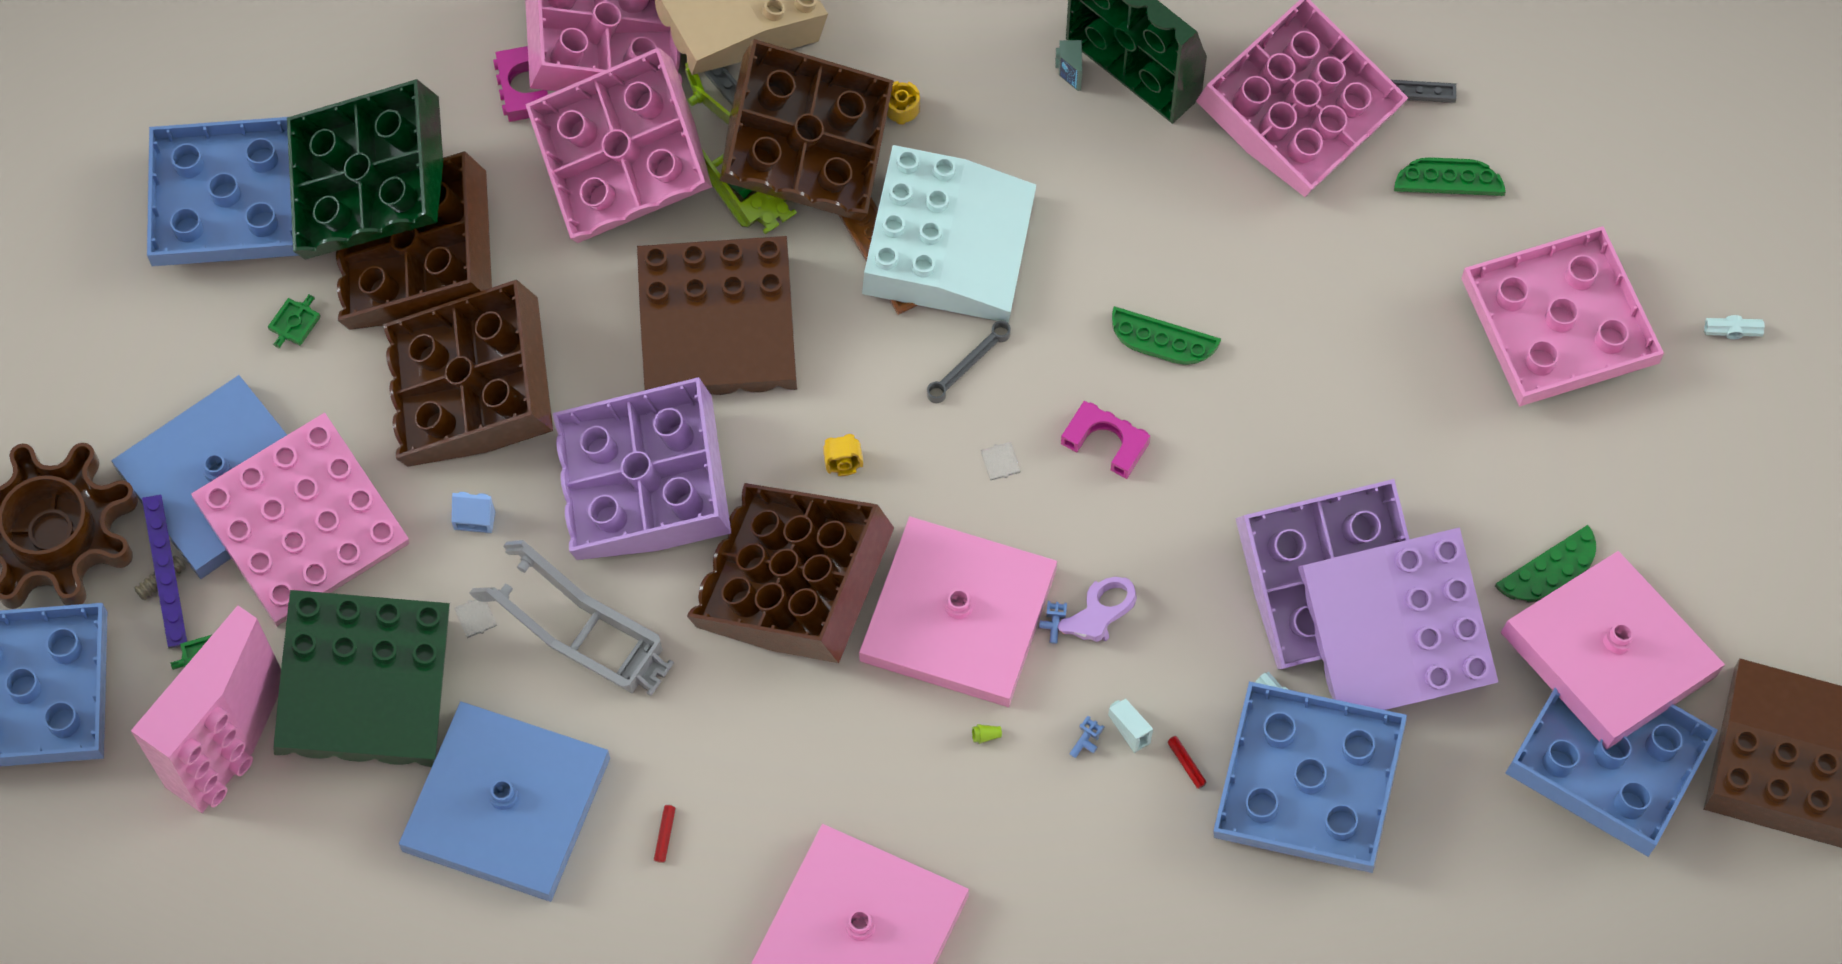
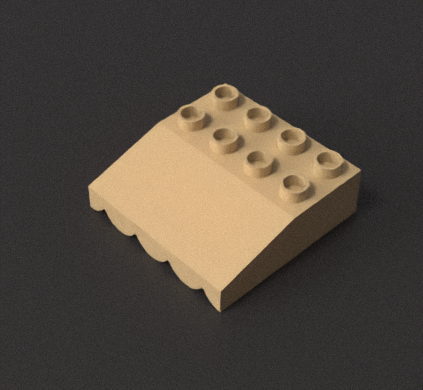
(721, 30)

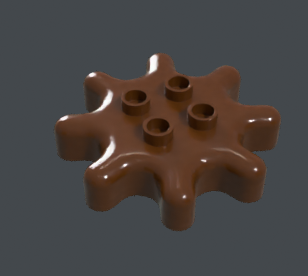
(58, 524)

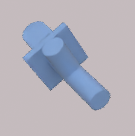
(1055, 615)
(1083, 741)

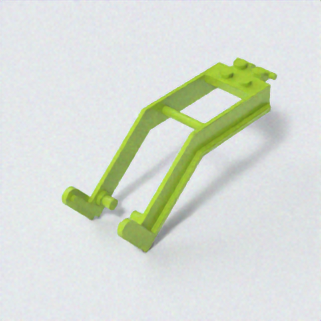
(757, 207)

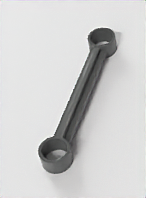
(968, 362)

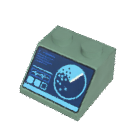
(1069, 62)

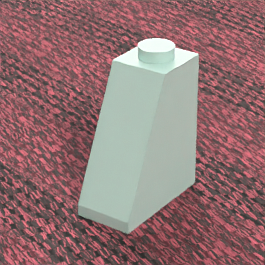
(1130, 724)

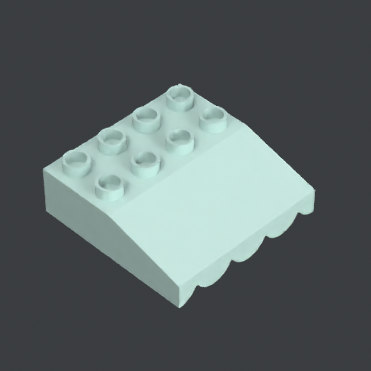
(948, 235)

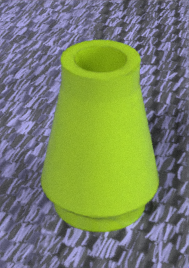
(985, 733)

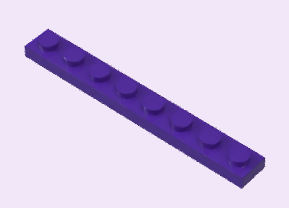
(164, 571)

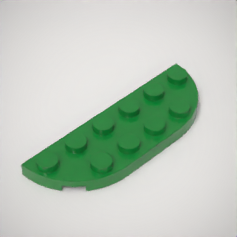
(1449, 177)
(1162, 338)
(1551, 568)

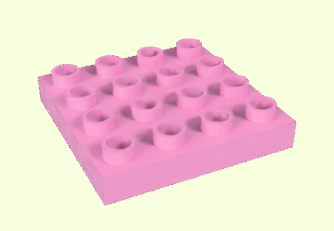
(300, 516)

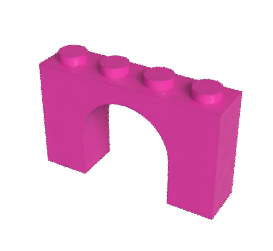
(510, 64)
(1090, 419)

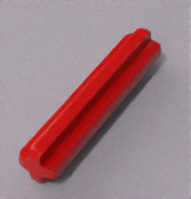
(1187, 762)
(664, 833)

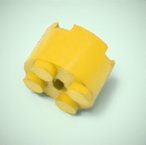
(904, 102)
(842, 455)

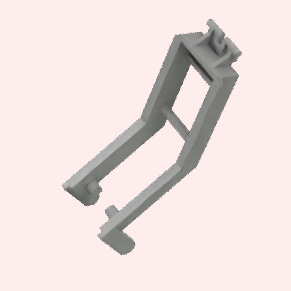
(641, 664)

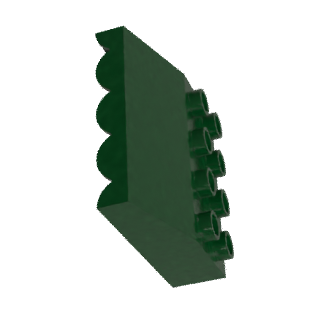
(1142, 49)
(364, 168)
(361, 678)

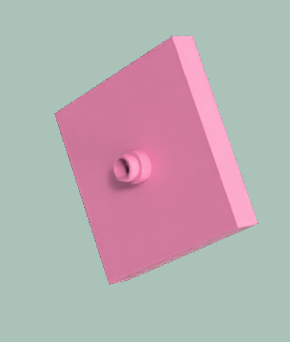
(1561, 316)
(958, 611)
(1612, 649)
(861, 908)

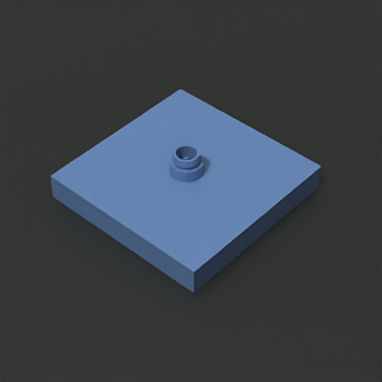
(219, 192)
(190, 454)
(52, 684)
(1310, 777)
(1620, 789)
(505, 801)

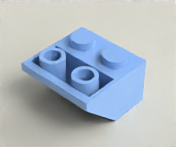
(472, 512)

